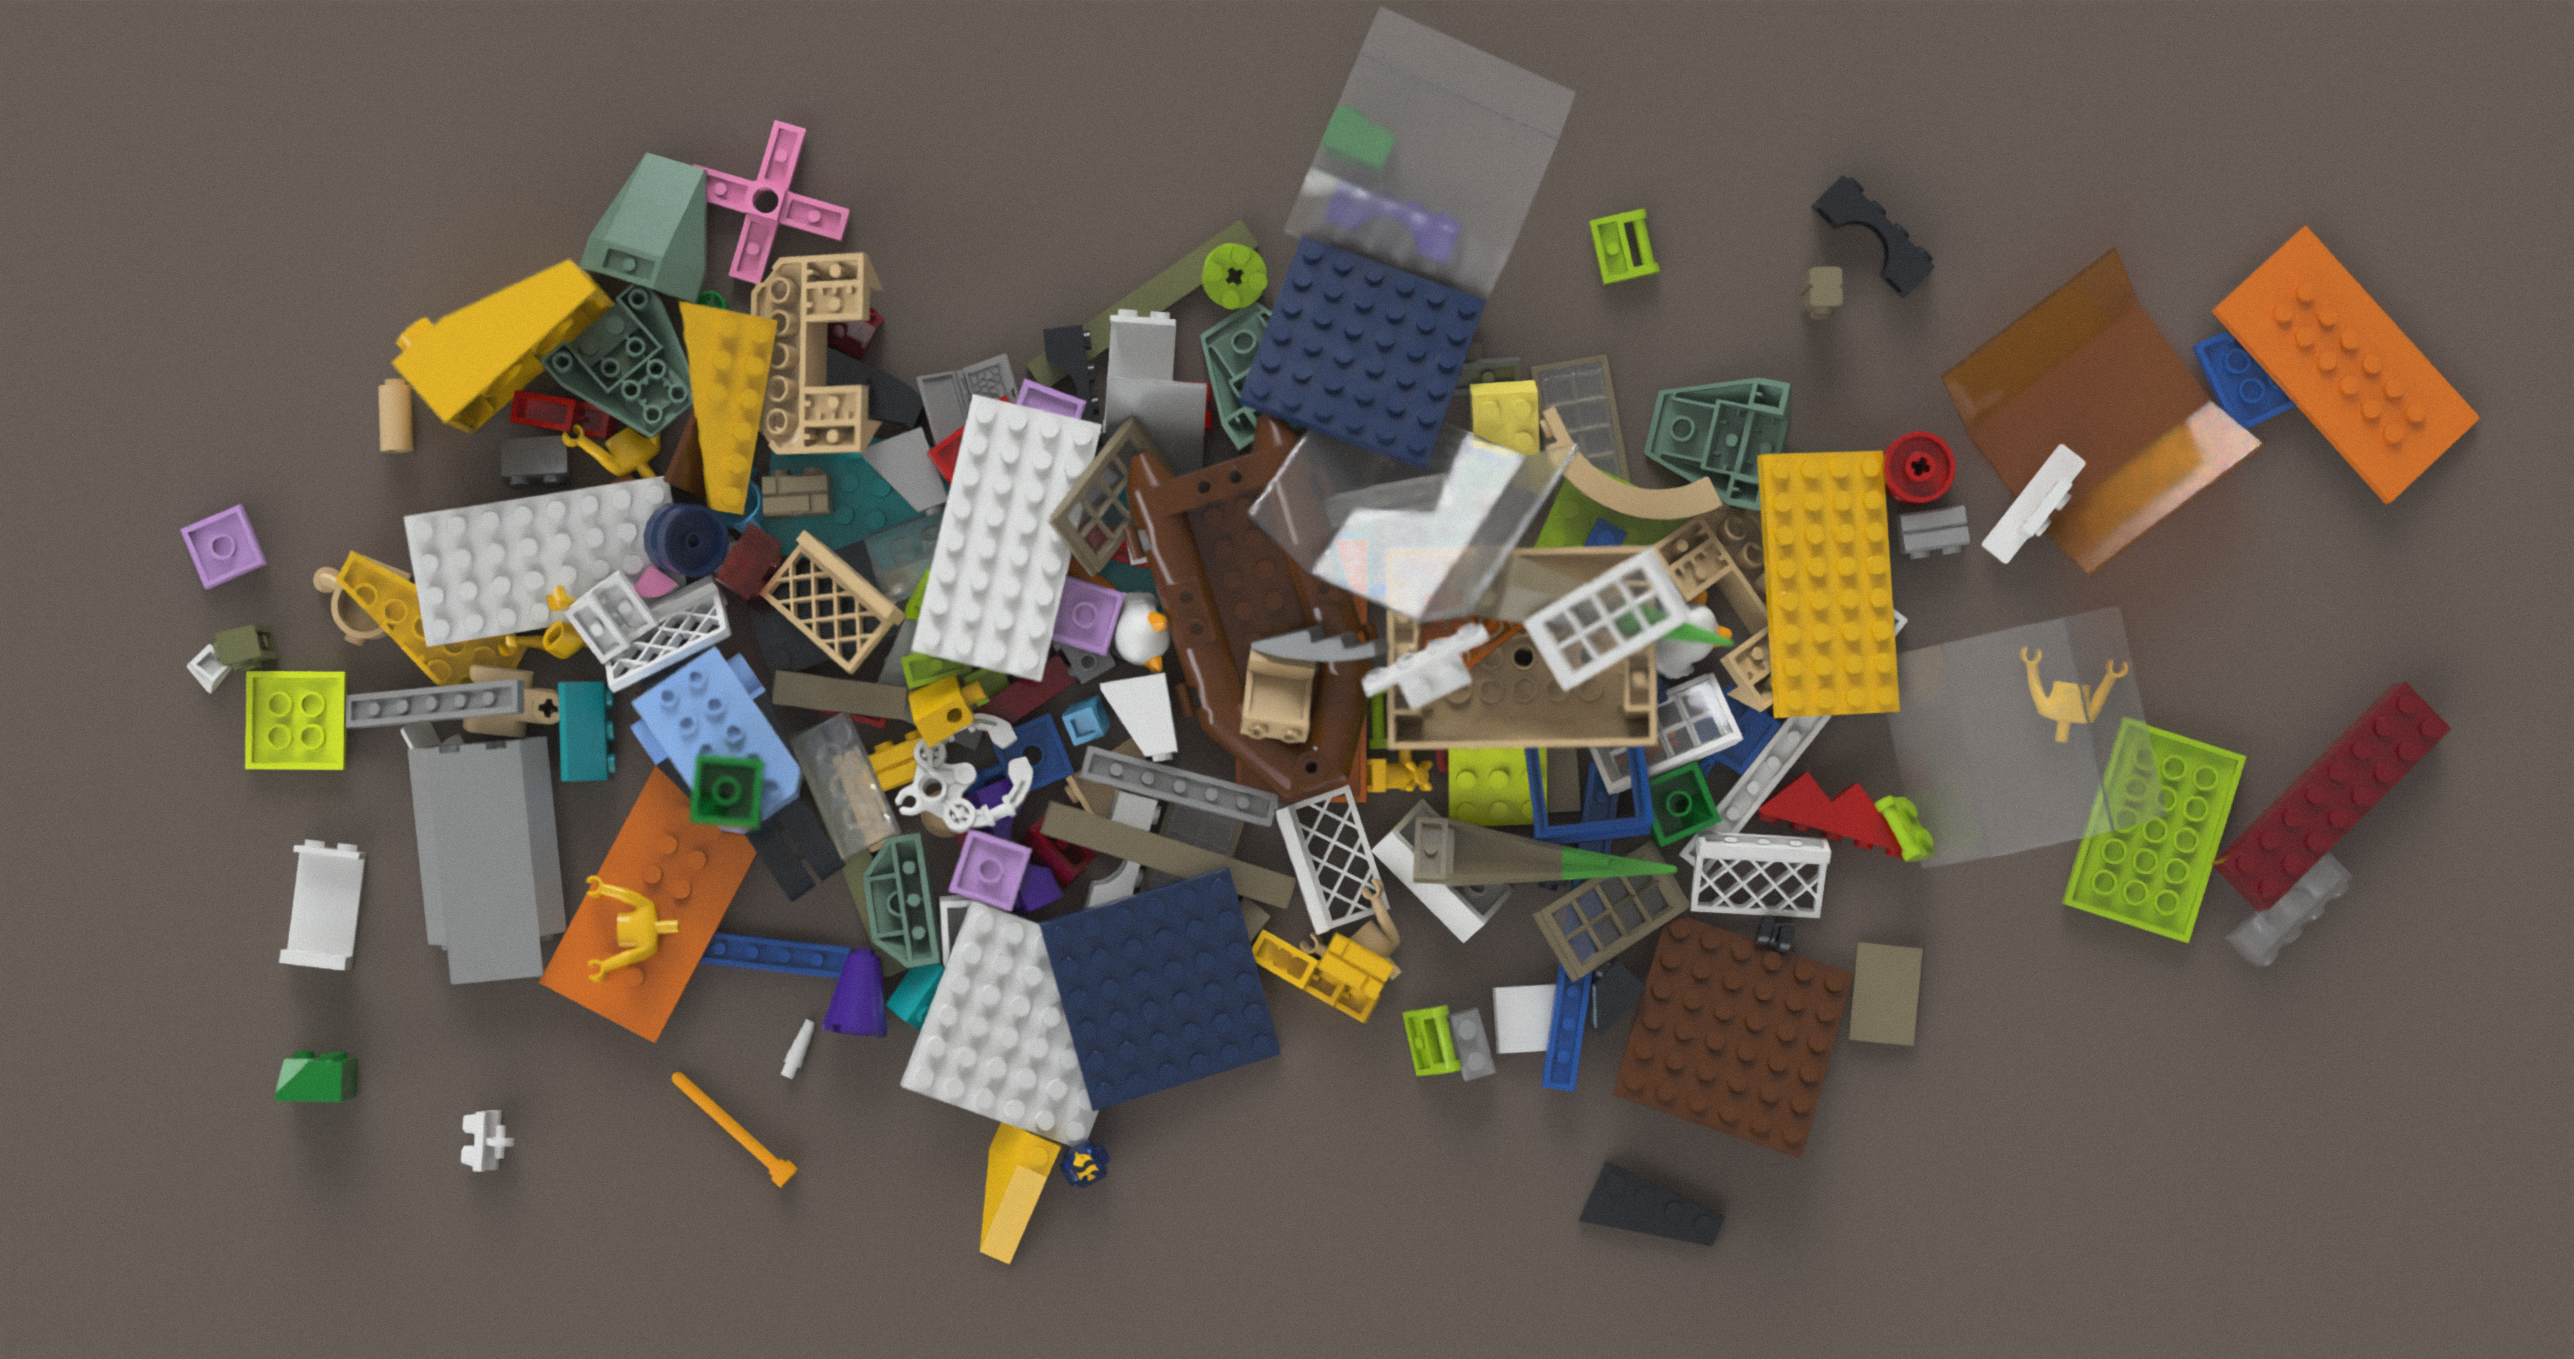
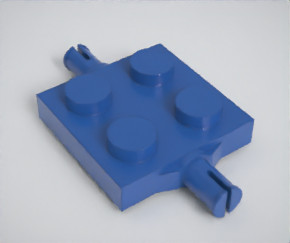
(1756, 731)

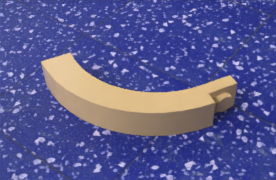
(1625, 499)

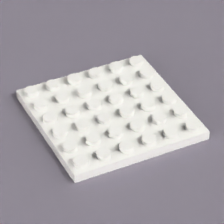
(1001, 1033)

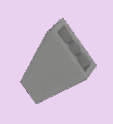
(909, 470)

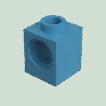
(1086, 720)

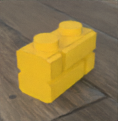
(895, 763)
(1354, 966)

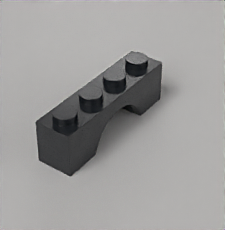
(1903, 262)
(1067, 348)

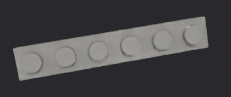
(435, 704)
(1178, 786)

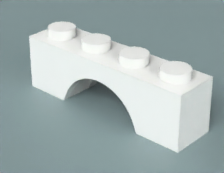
(1135, 811)

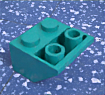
(915, 994)

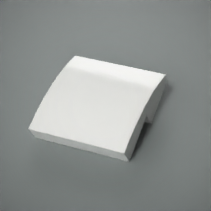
(610, 616)
(1522, 1017)

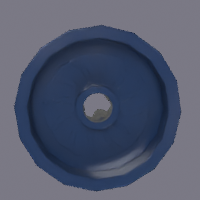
(686, 539)

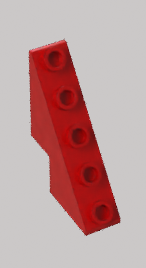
(1845, 815)

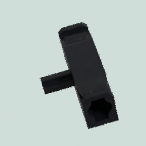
(888, 396)

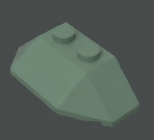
(903, 902)

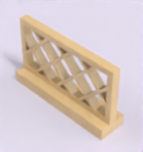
(854, 586)

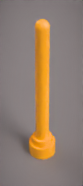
(779, 1169)

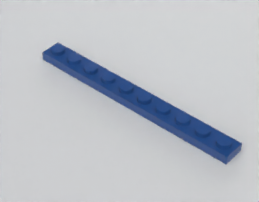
(1570, 997)

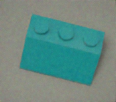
(586, 731)

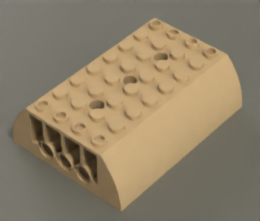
(1527, 704)

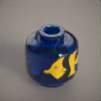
(1085, 1164)

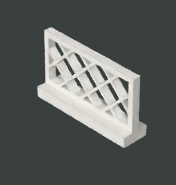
(697, 602)
(1754, 849)
(1304, 867)

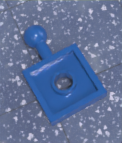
(1040, 733)

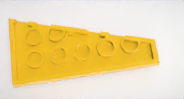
(728, 384)
(396, 608)

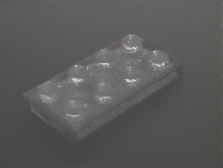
(845, 785)

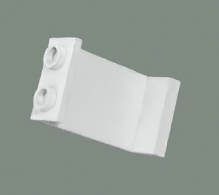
(1141, 347)
(325, 906)

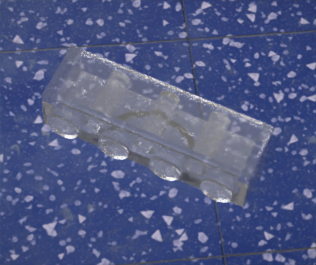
(2266, 931)

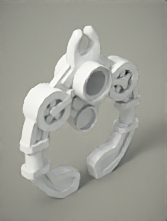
(957, 778)

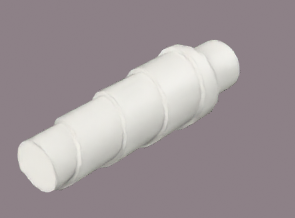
(796, 1054)

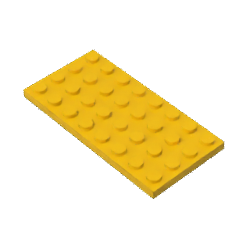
(1828, 584)

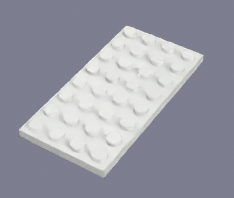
(996, 555)
(496, 562)

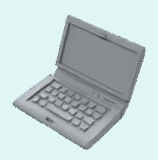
(950, 393)

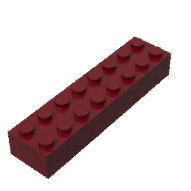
(2331, 796)

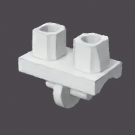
(488, 1140)

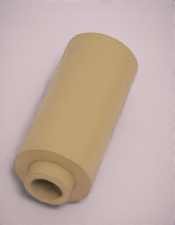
(395, 416)

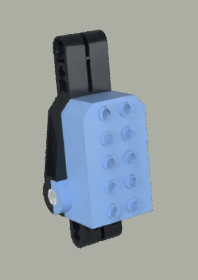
(726, 712)

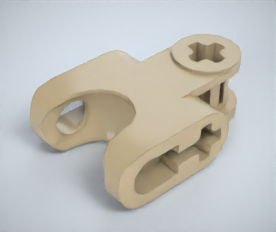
(515, 724)

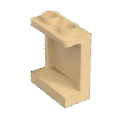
(1277, 697)
(1094, 796)

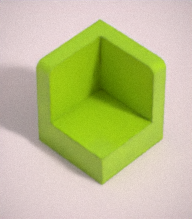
(991, 680)

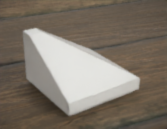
(208, 669)

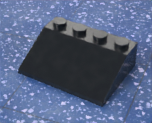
(783, 643)

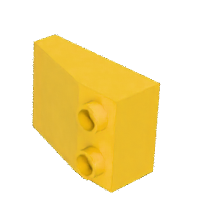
(495, 346)

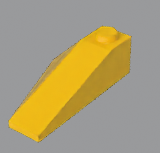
(1014, 1180)

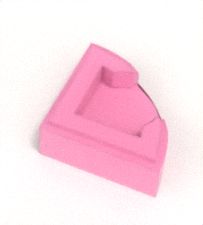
(654, 583)

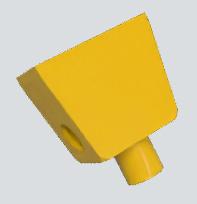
(944, 707)

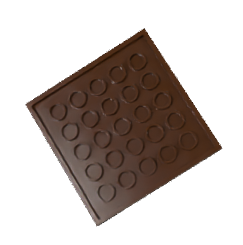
(1733, 1035)

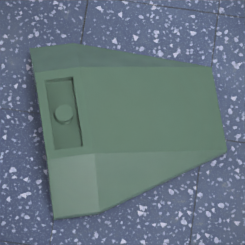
(655, 230)
(628, 364)

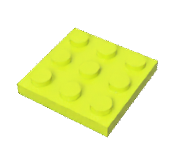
(296, 720)
(1491, 786)

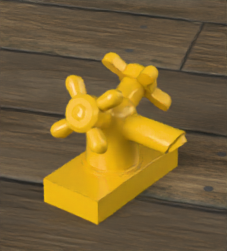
(1399, 775)

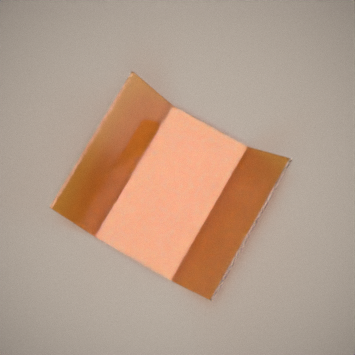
(2112, 390)

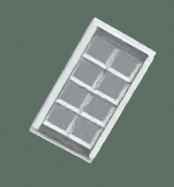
(1607, 619)
(1688, 729)

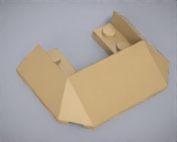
(798, 406)
(1727, 551)

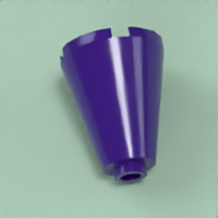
(858, 997)

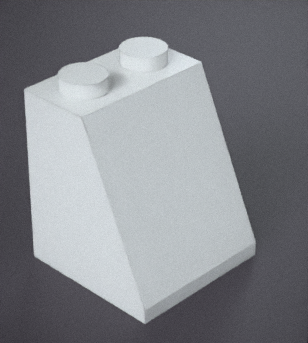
(1146, 713)

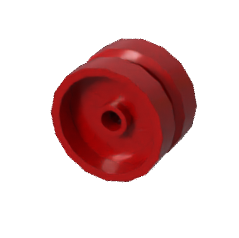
(1935, 464)

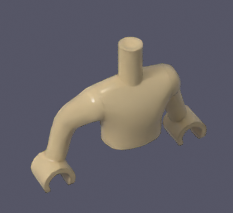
(1370, 936)

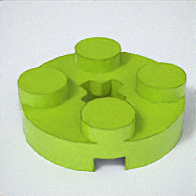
(1216, 271)

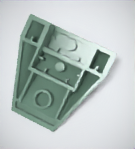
(1229, 357)
(1721, 432)

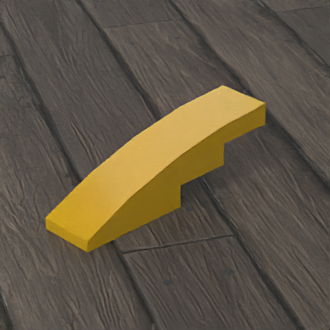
(1302, 971)

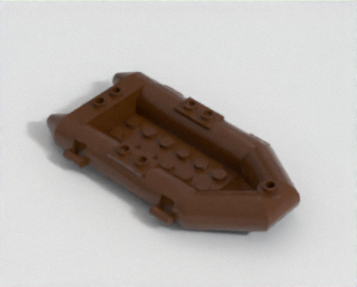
(1234, 584)

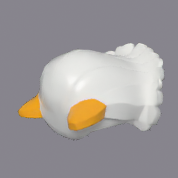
(1141, 631)
(1676, 657)

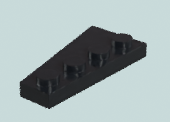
(1642, 1206)

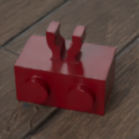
(1063, 857)

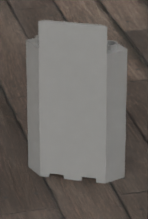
(488, 855)

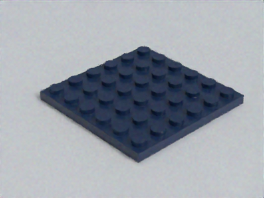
(1362, 352)
(1160, 988)

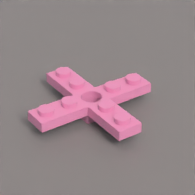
(792, 209)

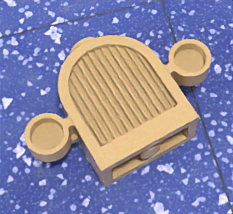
(346, 611)

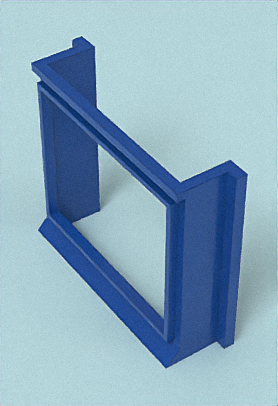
(1596, 830)

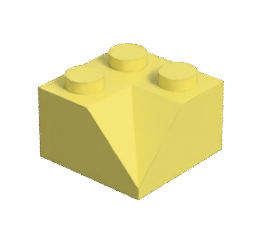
(1506, 414)

